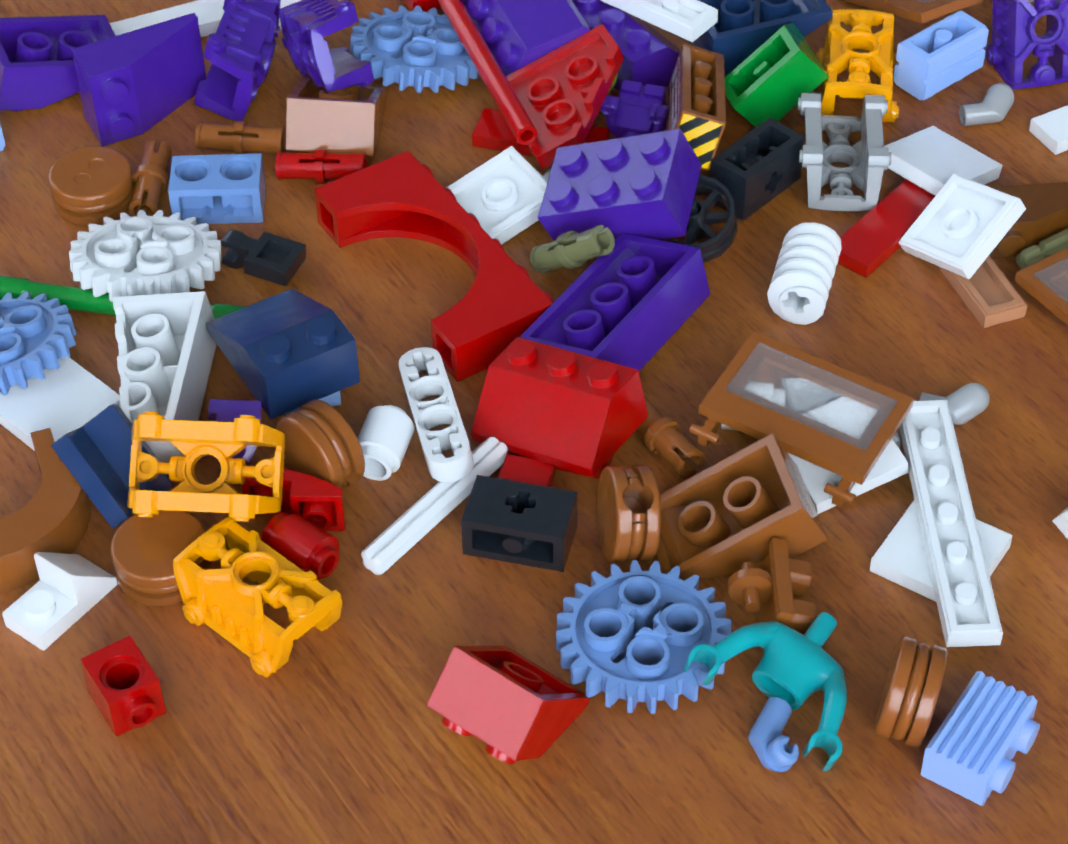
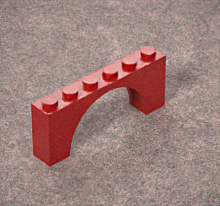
(407, 202)

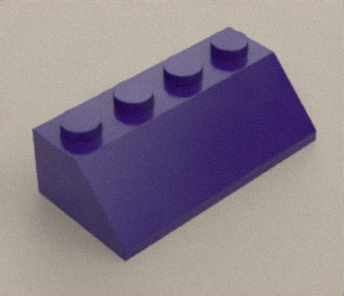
(525, 28)
(646, 53)
(626, 302)

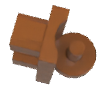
(771, 586)

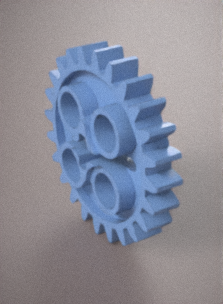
(412, 49)
(32, 338)
(636, 634)

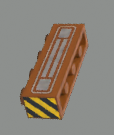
(698, 100)

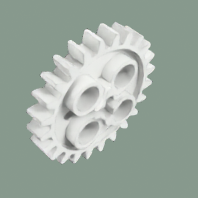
(145, 255)

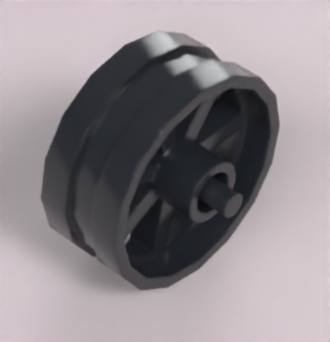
(700, 218)

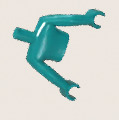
(789, 669)

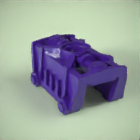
(303, 33)
(1016, 38)
(239, 56)

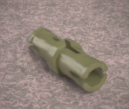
(572, 249)

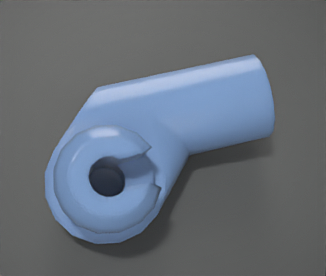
(767, 739)

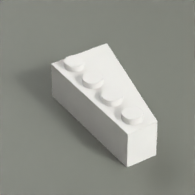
(163, 357)

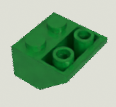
(774, 77)

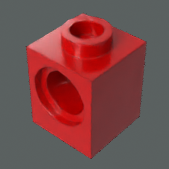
(123, 686)

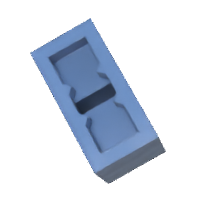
(218, 188)

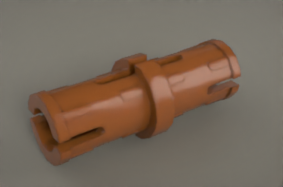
(240, 137)
(150, 178)
(665, 437)

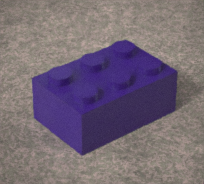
(625, 183)

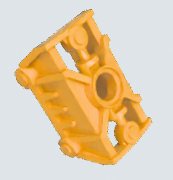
(838, 56)
(199, 440)
(237, 609)

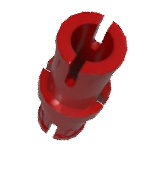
(318, 165)

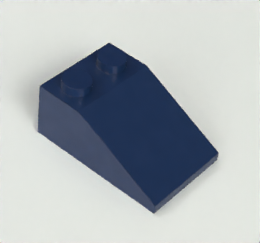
(750, 23)
(288, 350)

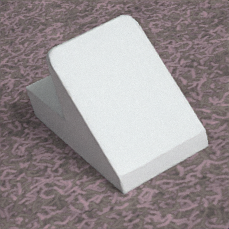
(63, 594)

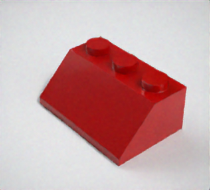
(559, 406)

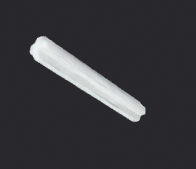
(430, 510)

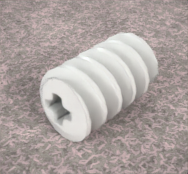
(804, 273)

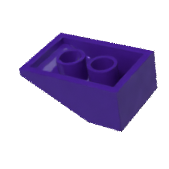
(39, 60)
(139, 77)

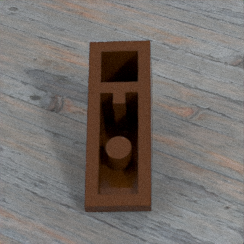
(1044, 216)

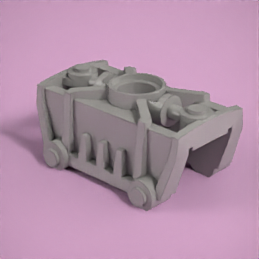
(866, 158)

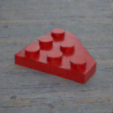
(567, 90)

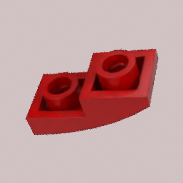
(307, 496)

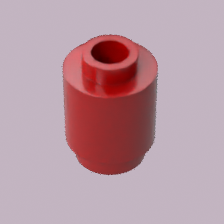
(302, 543)

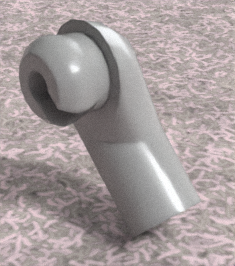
(991, 110)
(964, 402)

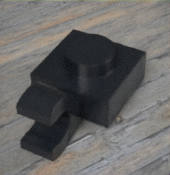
(266, 258)

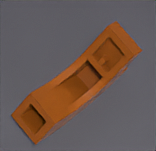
(48, 523)

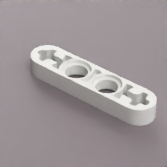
(434, 413)

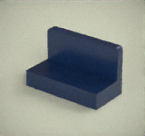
(100, 462)

